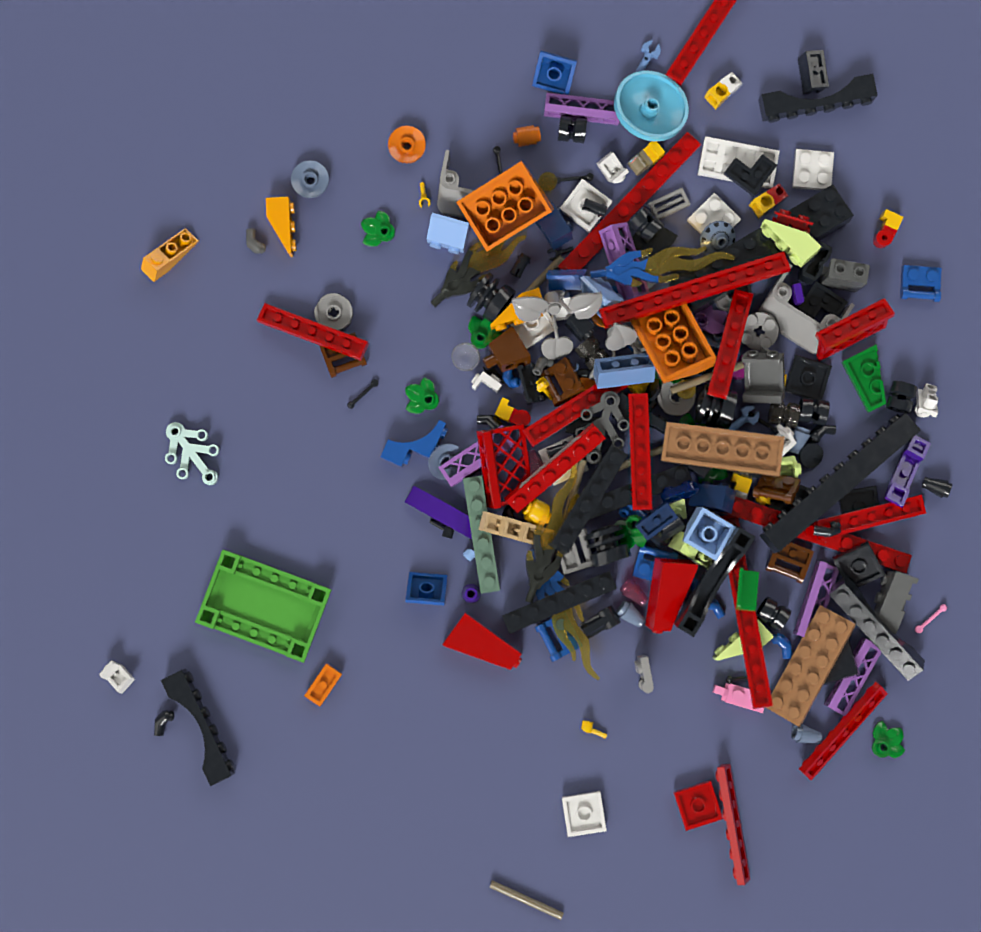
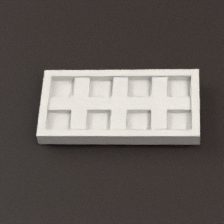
(720, 153)

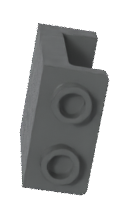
(844, 275)
(764, 377)

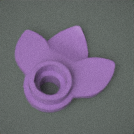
(712, 320)

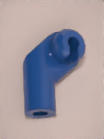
(717, 609)
(784, 643)

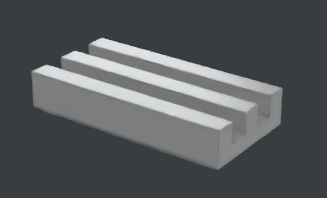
(655, 211)

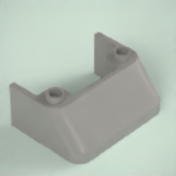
(449, 191)
(791, 321)

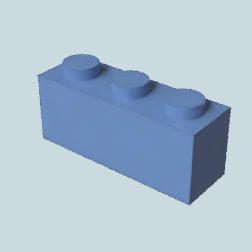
(623, 370)

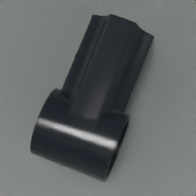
(662, 538)
(602, 621)

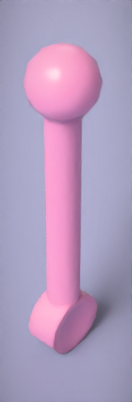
(919, 629)

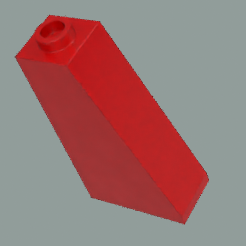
(667, 592)
(479, 642)

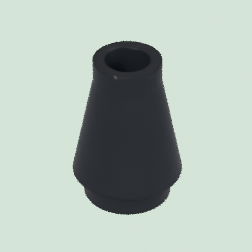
(937, 486)

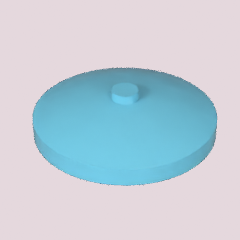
(651, 105)

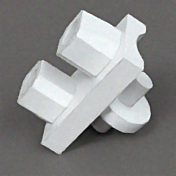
(926, 401)

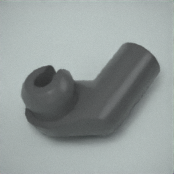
(251, 242)
(542, 363)

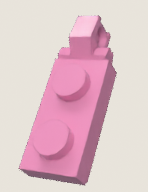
(736, 695)

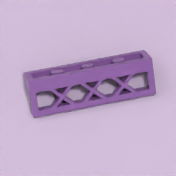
(591, 115)
(615, 247)
(472, 468)
(811, 598)
(841, 686)

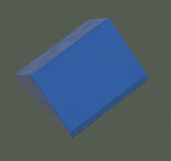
(554, 73)
(426, 588)

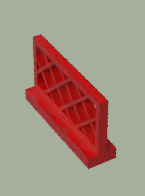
(853, 329)
(489, 463)

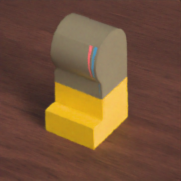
(646, 158)

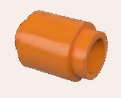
(527, 135)

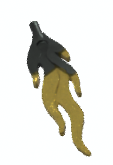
(473, 264)
(542, 568)

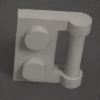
(571, 562)
(643, 668)

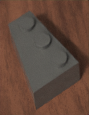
(892, 598)

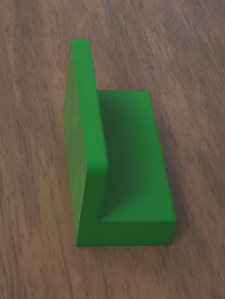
(747, 590)

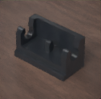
(813, 71)
(529, 385)

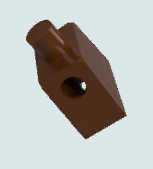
(507, 351)

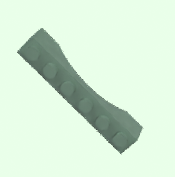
(481, 540)

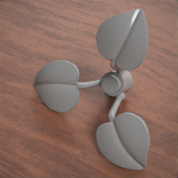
(530, 309)
(619, 337)

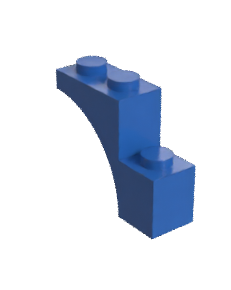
(399, 452)

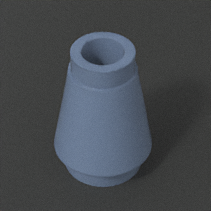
(801, 436)
(630, 614)
(805, 734)

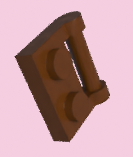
(331, 356)
(567, 380)
(777, 488)
(792, 554)

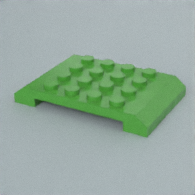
(263, 605)

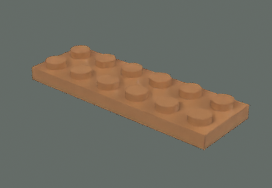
(723, 449)
(810, 665)

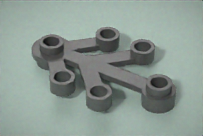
(603, 423)

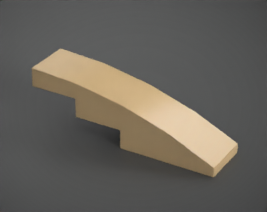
(507, 527)

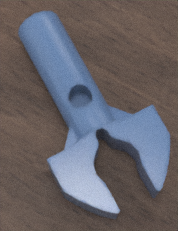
(648, 56)
(743, 419)

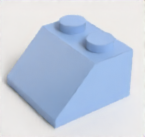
(448, 233)
(596, 285)
(707, 532)

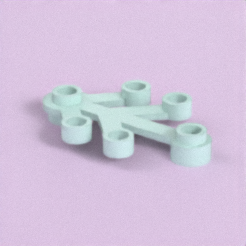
(189, 451)

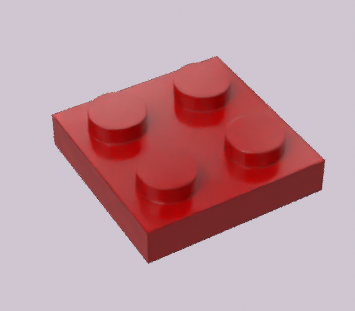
(698, 805)

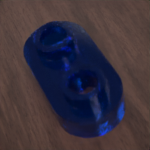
(674, 494)

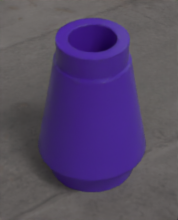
(475, 588)

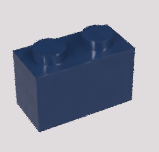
(555, 228)
(714, 497)

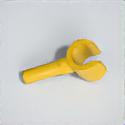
(423, 194)
(542, 385)
(587, 726)

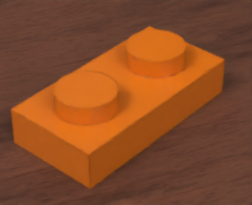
(323, 684)

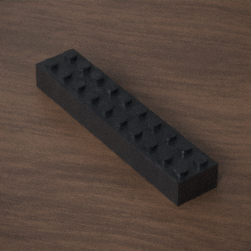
(826, 212)

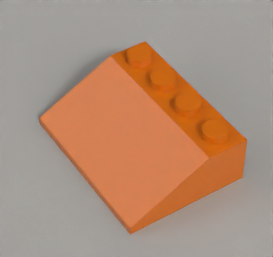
(505, 206)
(674, 343)

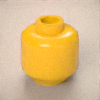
(535, 510)

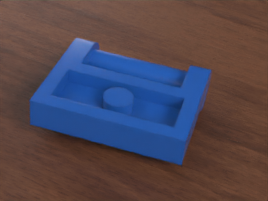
(921, 277)
(644, 568)
(555, 655)

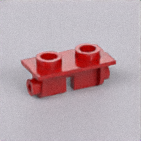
(799, 223)

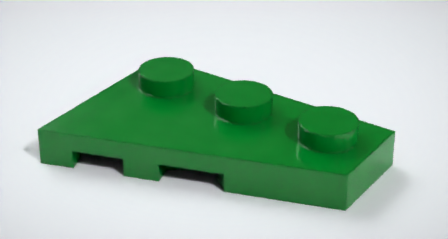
(866, 378)

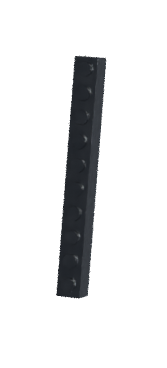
(839, 483)

